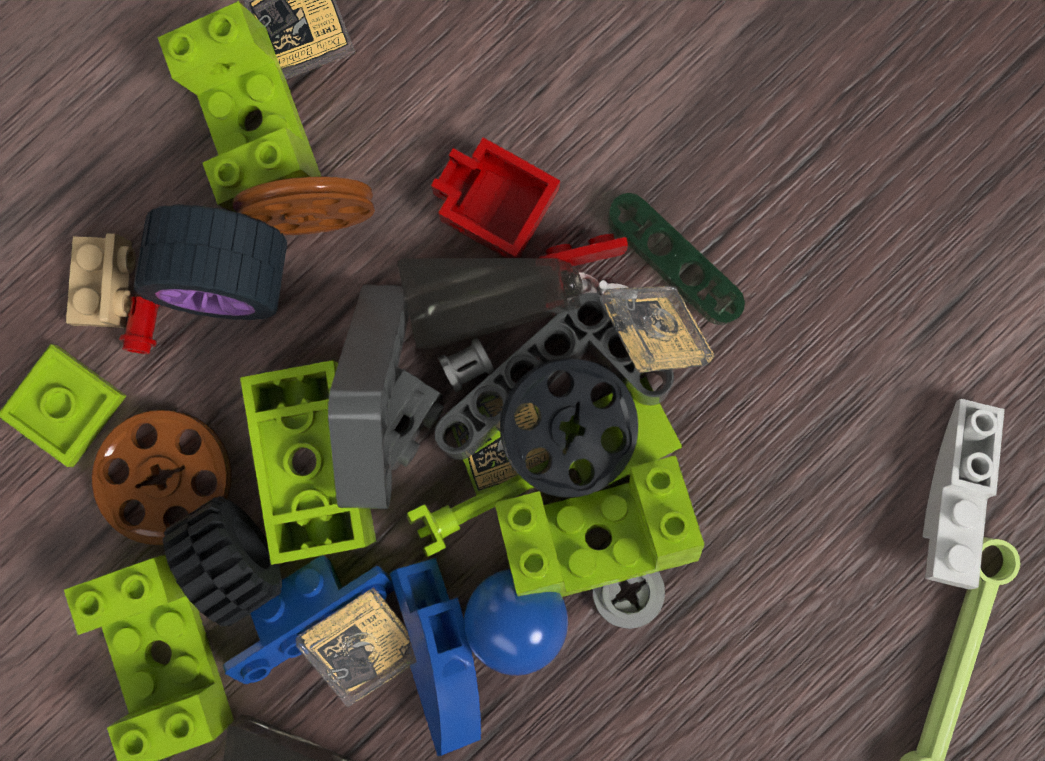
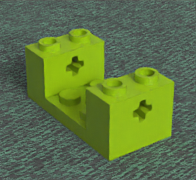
(234, 72)
(299, 512)
(646, 518)
(167, 704)

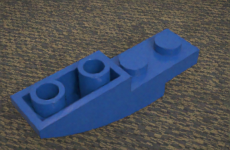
(444, 659)

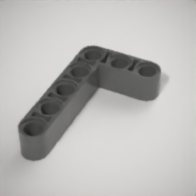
(533, 353)
(363, 396)

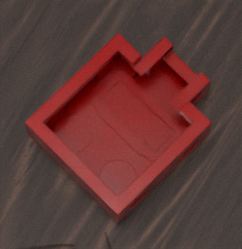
(494, 197)

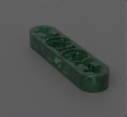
(681, 253)

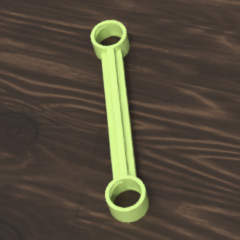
(962, 657)

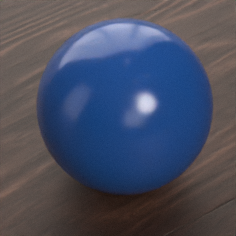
(511, 630)

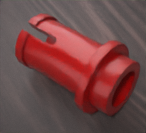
(140, 326)

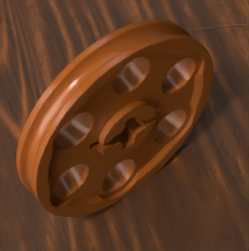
(307, 204)
(144, 465)

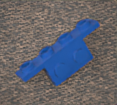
(303, 602)

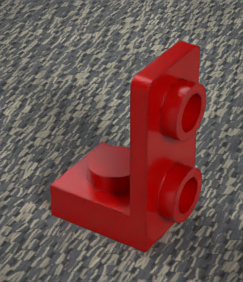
(599, 248)

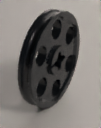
(582, 445)

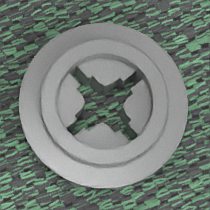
(625, 614)

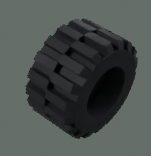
(221, 561)

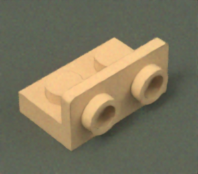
(100, 281)

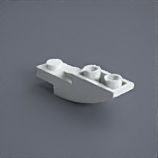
(959, 493)

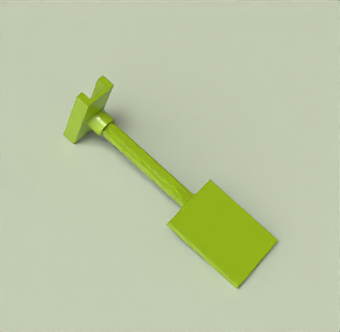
(654, 441)

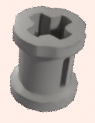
(459, 359)

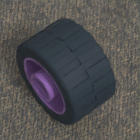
(210, 262)

